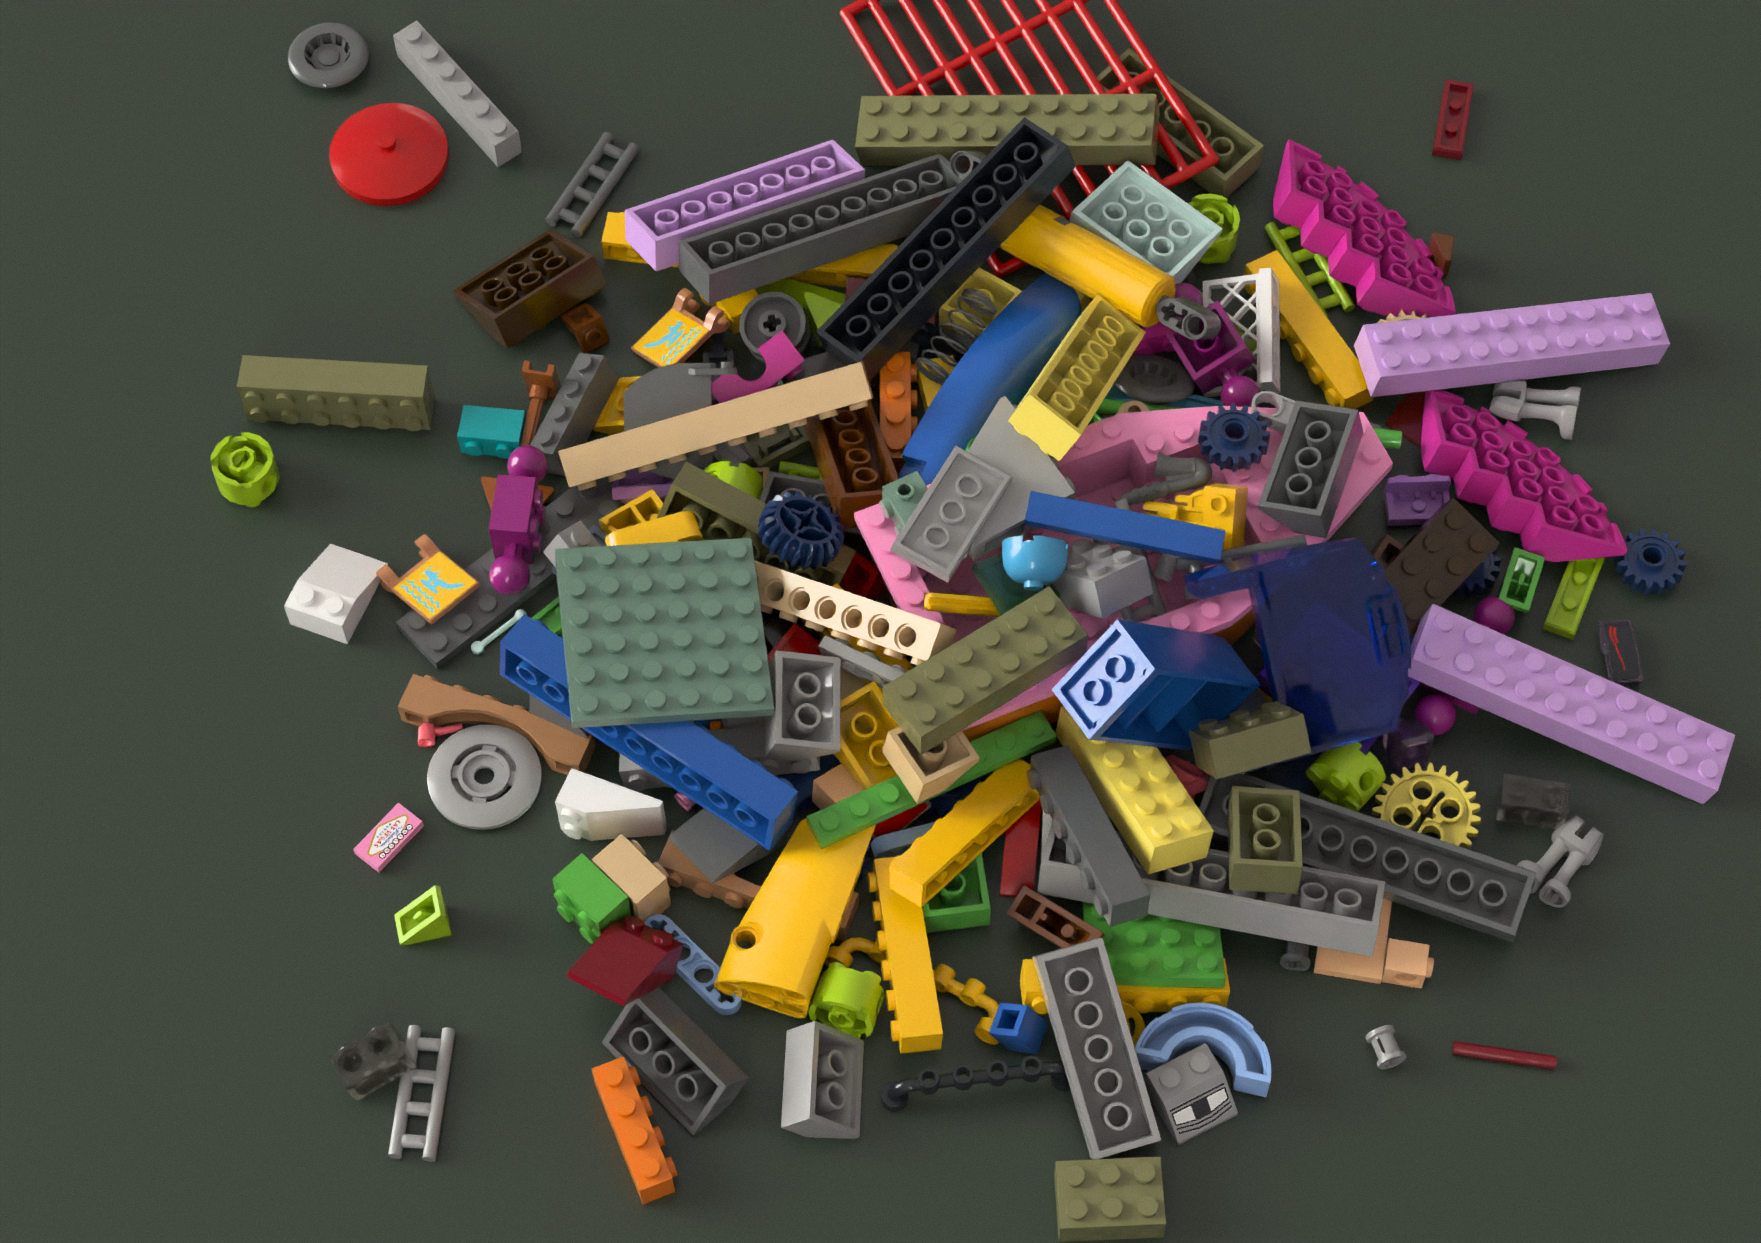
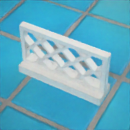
(1266, 323)

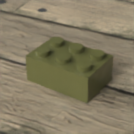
(1249, 740)
(1264, 840)
(1109, 1199)

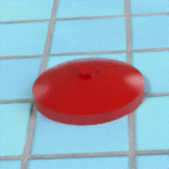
(389, 154)

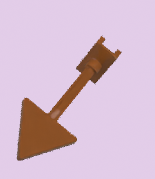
(540, 388)

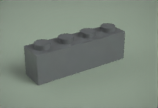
(575, 408)

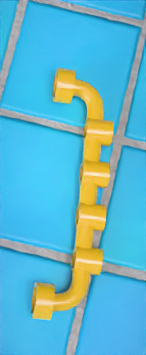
(971, 993)

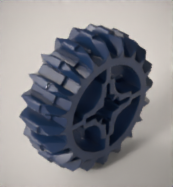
(801, 530)

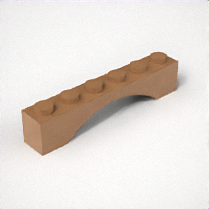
(443, 705)
(731, 889)

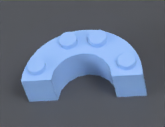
(1222, 1030)

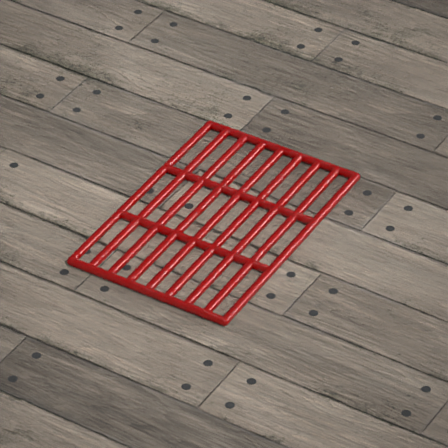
(999, 42)

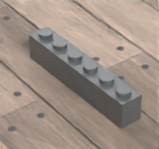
(1088, 836)

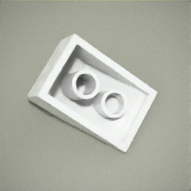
(334, 593)
(605, 810)

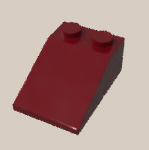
(628, 961)

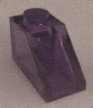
(1408, 745)

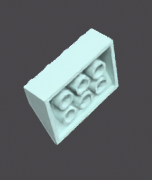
(1147, 221)

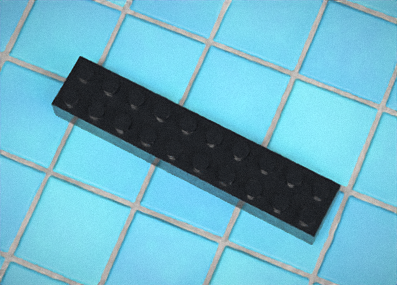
(947, 248)

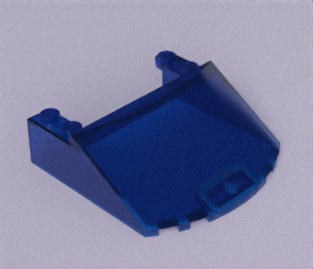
(1326, 636)

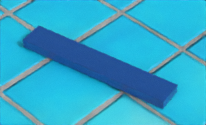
(1124, 527)

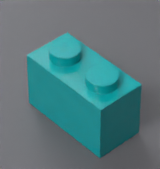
(490, 431)

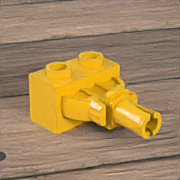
(1214, 506)

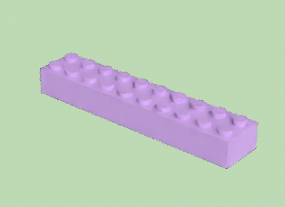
(1510, 344)
(1569, 704)

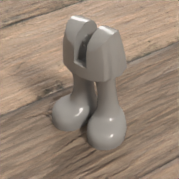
(1513, 399)
(1579, 853)

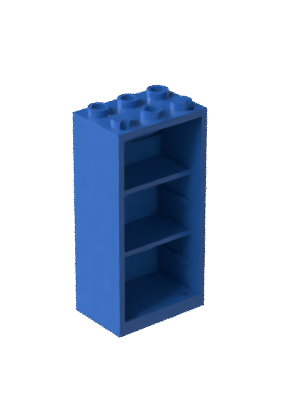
(1153, 685)

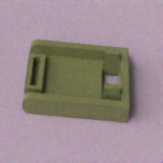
(759, 447)

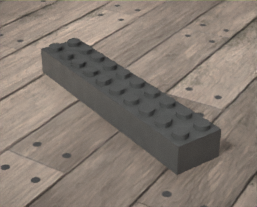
(815, 229)
(1415, 867)

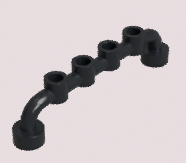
(895, 1093)

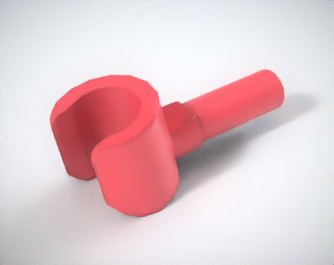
(427, 733)

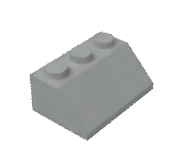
(804, 706)
(822, 1082)

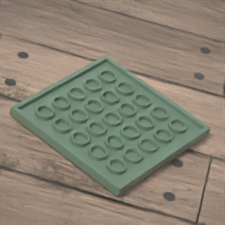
(662, 632)

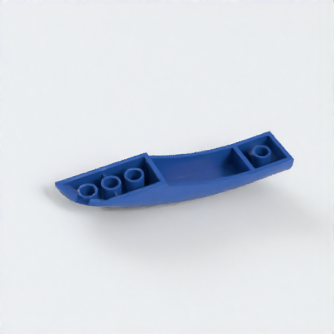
(996, 365)

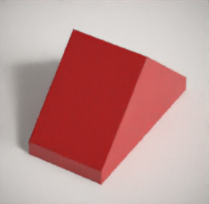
(863, 579)

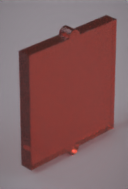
(1409, 418)

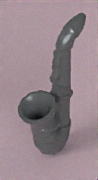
(1180, 476)

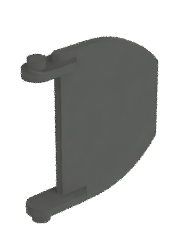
(670, 393)

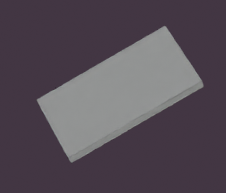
(951, 514)

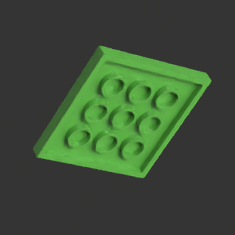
(1161, 951)

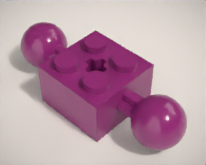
(1217, 358)
(516, 520)
(1437, 709)

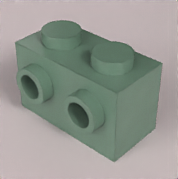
(902, 498)

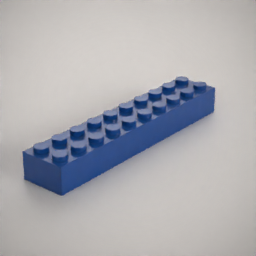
(674, 752)

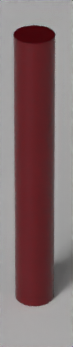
(1504, 1055)

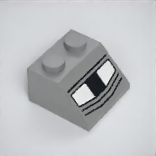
(1191, 1094)

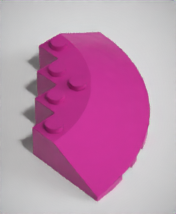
(1359, 237)
(1515, 481)

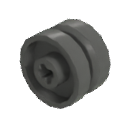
(774, 312)

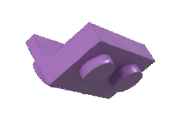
(638, 484)
(1414, 498)

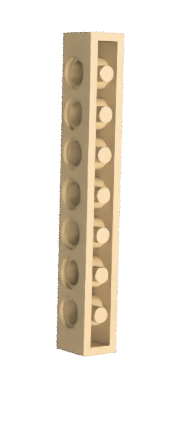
(930, 635)

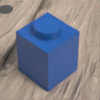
(1018, 1028)

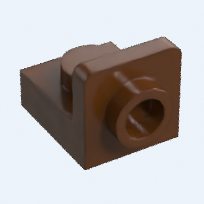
(587, 327)

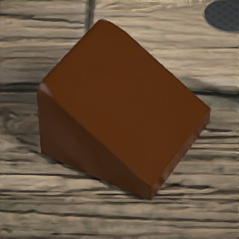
(1442, 250)

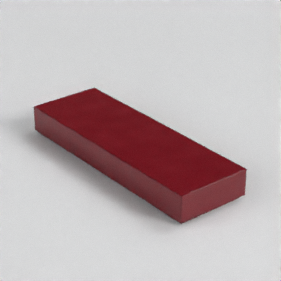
(1453, 119)

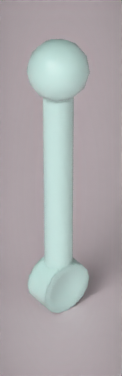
(478, 646)

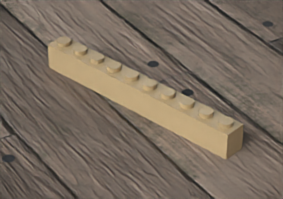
(716, 424)

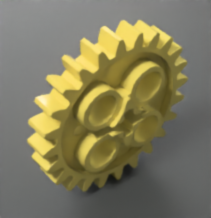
(1401, 800)

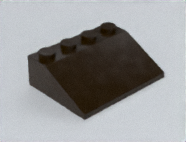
(531, 287)

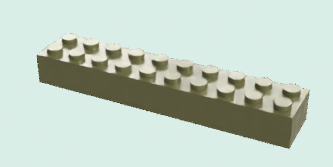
(1094, 126)

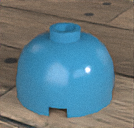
(1034, 561)

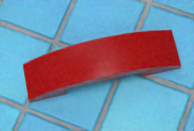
(1020, 853)

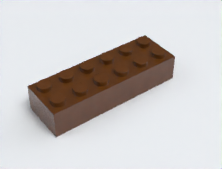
(851, 459)

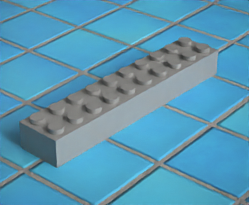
(1327, 912)

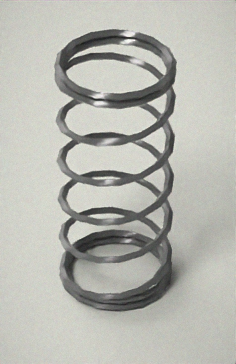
(931, 364)

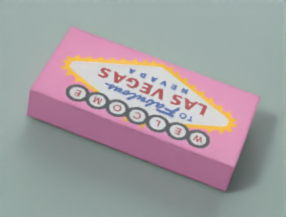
(388, 837)

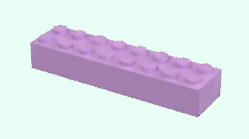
(661, 223)

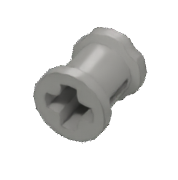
(1385, 1047)

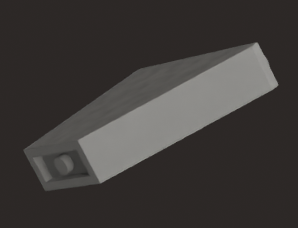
(1031, 471)

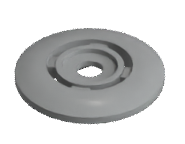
(464, 799)

